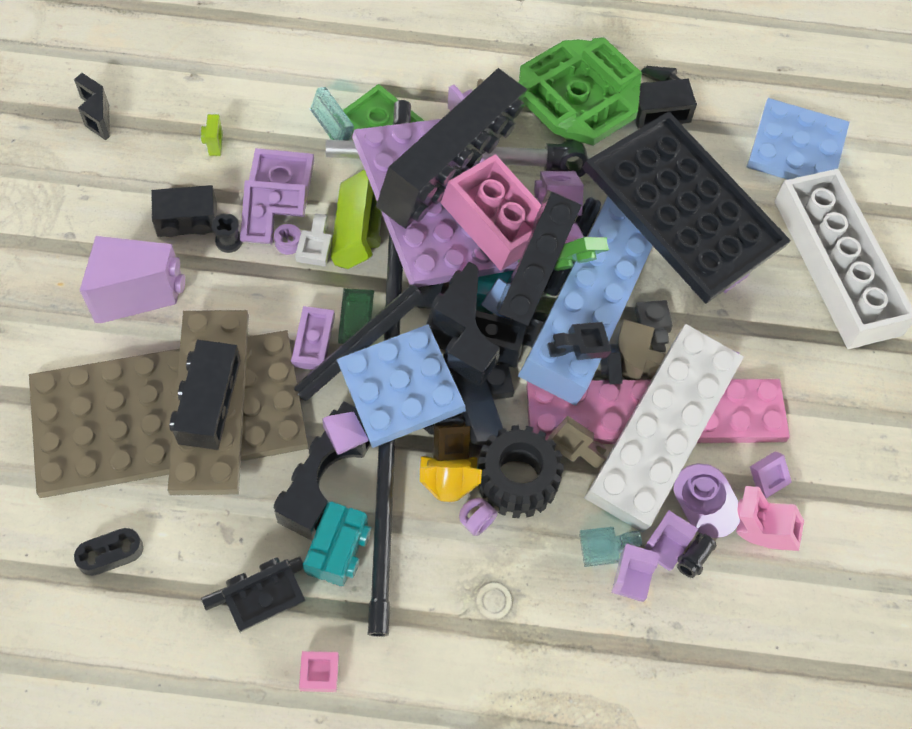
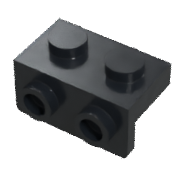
(262, 594)

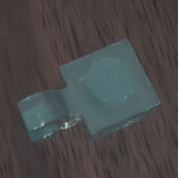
(602, 546)

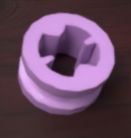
(284, 231)

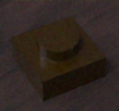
(451, 442)

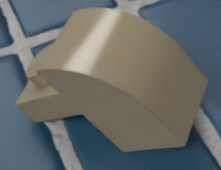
(636, 356)

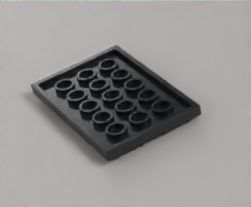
(686, 206)

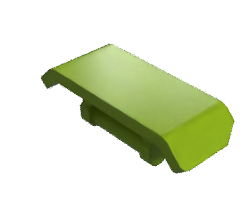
(355, 222)

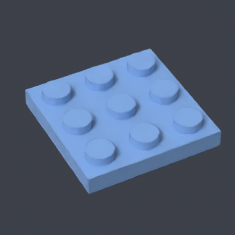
(796, 141)
(401, 385)

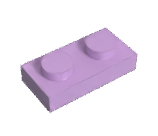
(313, 337)

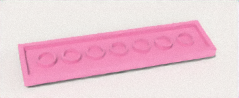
(745, 414)

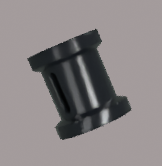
(227, 234)

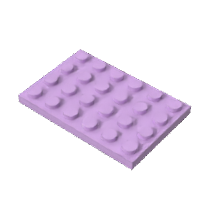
(436, 244)

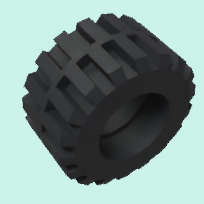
(525, 447)

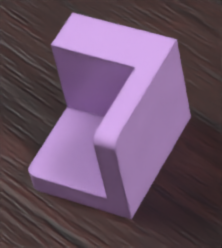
(671, 539)
(635, 572)

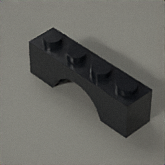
(539, 257)
(303, 502)

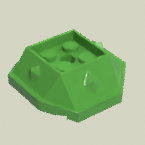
(582, 89)

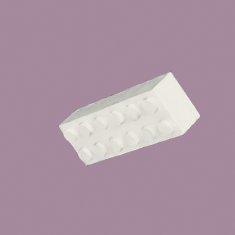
(844, 259)
(664, 428)

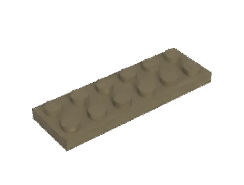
(202, 469)

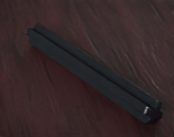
(360, 340)

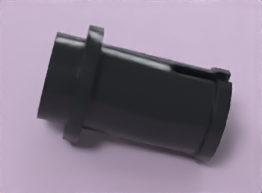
(691, 562)

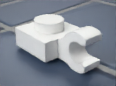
(315, 244)

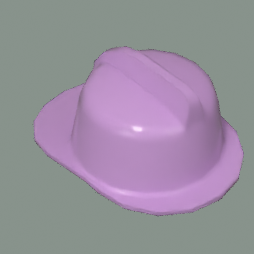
(707, 500)

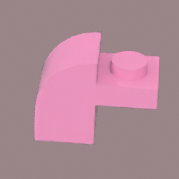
(769, 523)

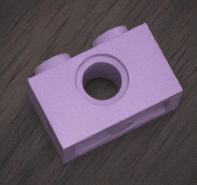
(560, 182)

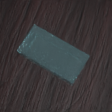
(331, 115)

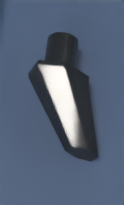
(660, 73)

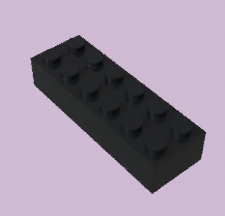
(451, 148)

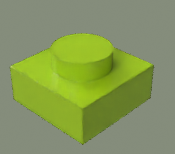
(212, 134)

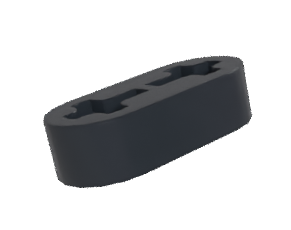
(108, 551)

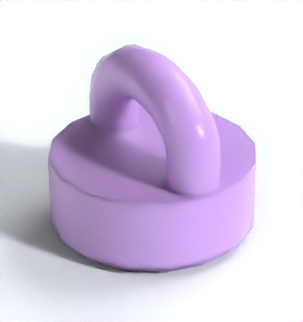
(480, 519)

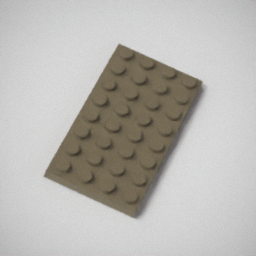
(113, 416)

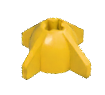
(451, 478)

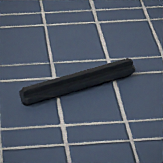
(589, 213)

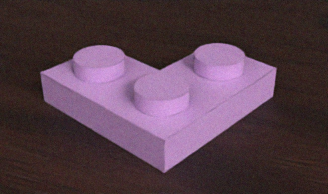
(265, 201)

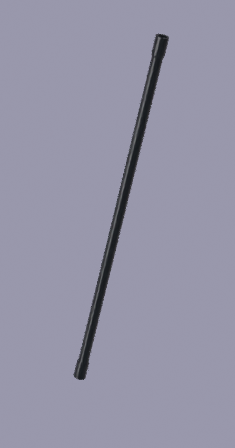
(379, 604)

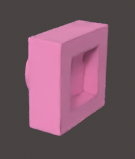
(319, 671)

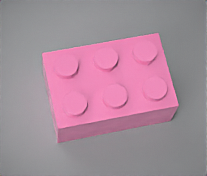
(493, 209)

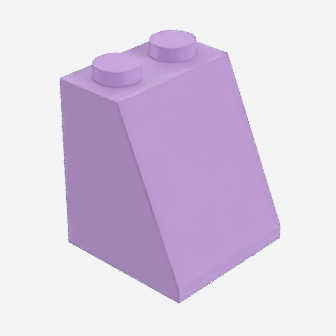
(130, 278)

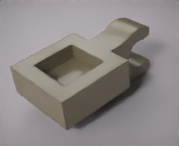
(576, 441)

